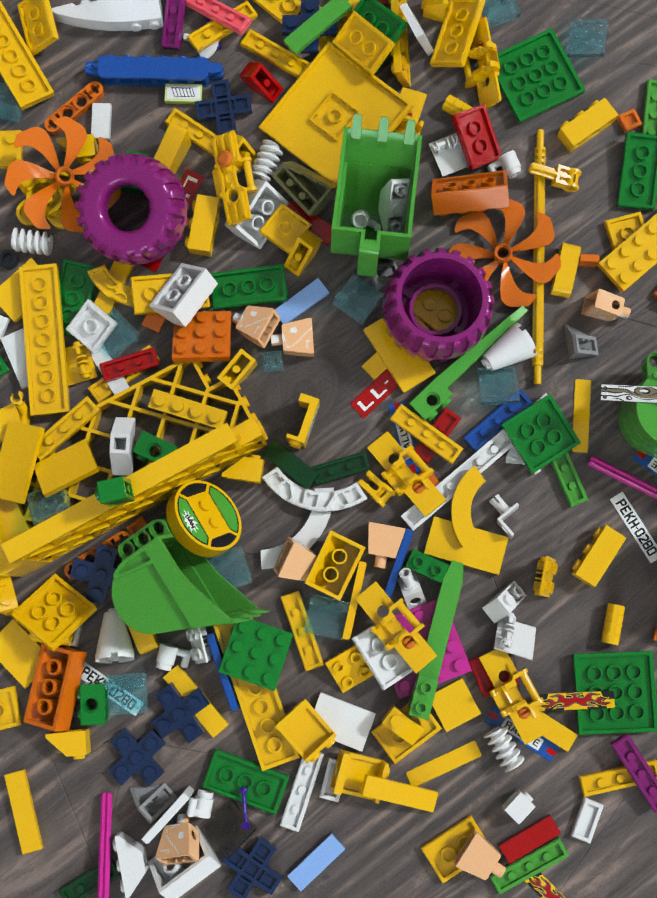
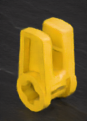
(376, 494)

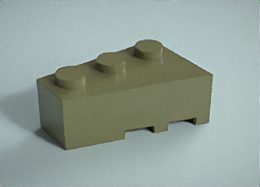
(305, 187)

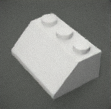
(262, 206)
(184, 294)
(177, 879)

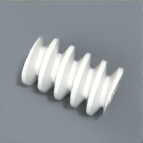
(265, 159)
(31, 243)
(505, 748)

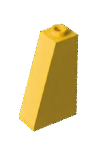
(173, 147)

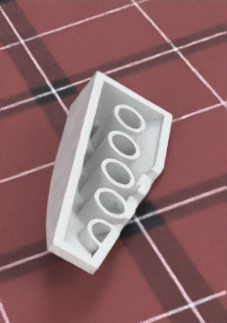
(112, 15)

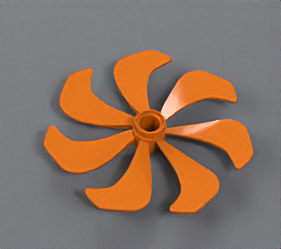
(22, 170)
(541, 237)

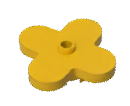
(53, 208)

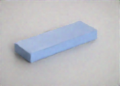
(302, 301)
(316, 862)

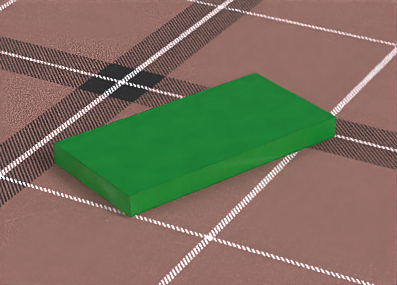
(638, 172)
(249, 287)
(75, 289)
(230, 772)

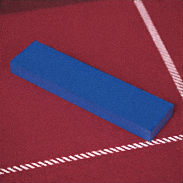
(492, 424)
(398, 562)
(225, 679)

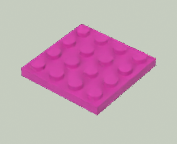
(454, 661)

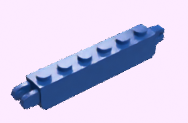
(153, 70)

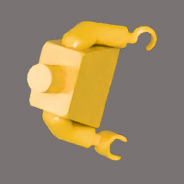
(14, 412)

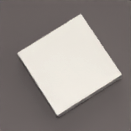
(91, 326)

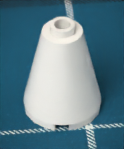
(509, 349)
(114, 640)

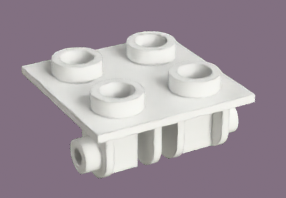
(448, 154)
(515, 637)
(199, 652)

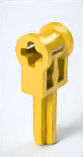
(561, 176)

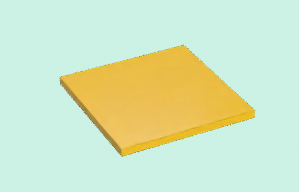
(323, 102)

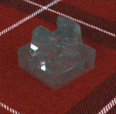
(273, 361)

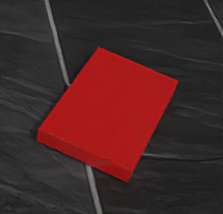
(476, 136)

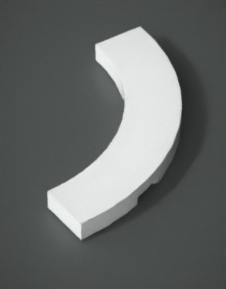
(312, 499)
(307, 535)

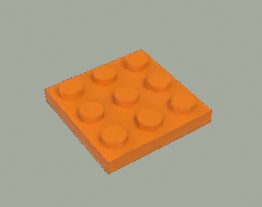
(204, 338)

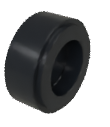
(9, 259)

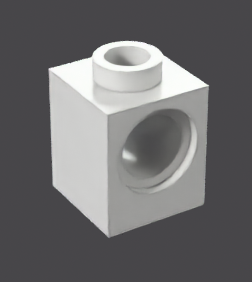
(519, 805)

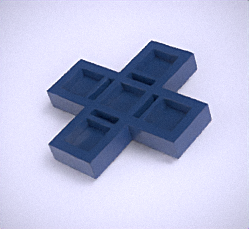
(292, 22)
(223, 107)
(97, 572)
(180, 712)
(137, 757)
(253, 869)

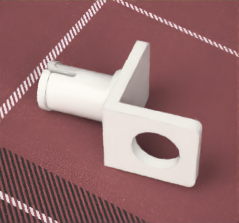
(505, 511)
(410, 588)

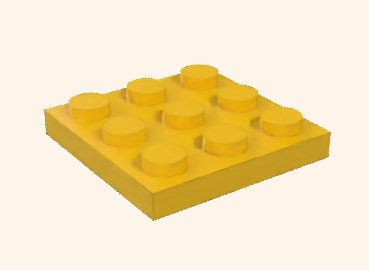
(54, 612)

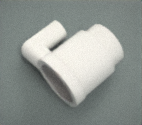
(508, 162)
(361, 219)
(167, 655)
(201, 804)

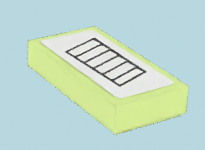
(183, 93)

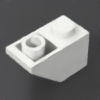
(504, 602)

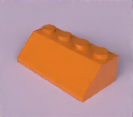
(470, 193)
(55, 688)

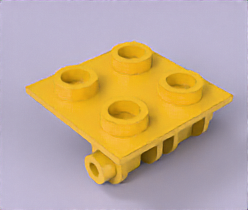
(79, 364)
(549, 568)
(349, 668)

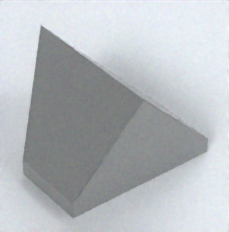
(384, 272)
(580, 344)
(152, 799)

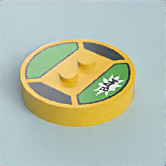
(203, 518)

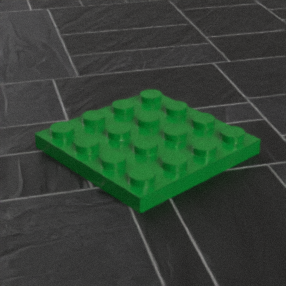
(537, 76)
(633, 683)

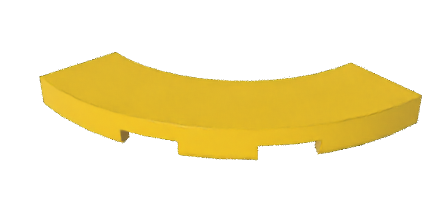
(111, 286)
(462, 503)

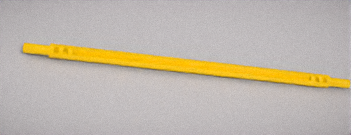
(538, 257)

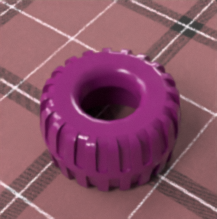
(166, 209)
(451, 276)

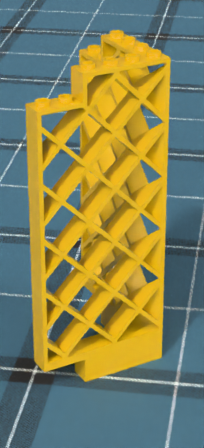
(30, 547)

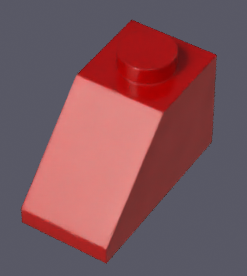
(261, 81)

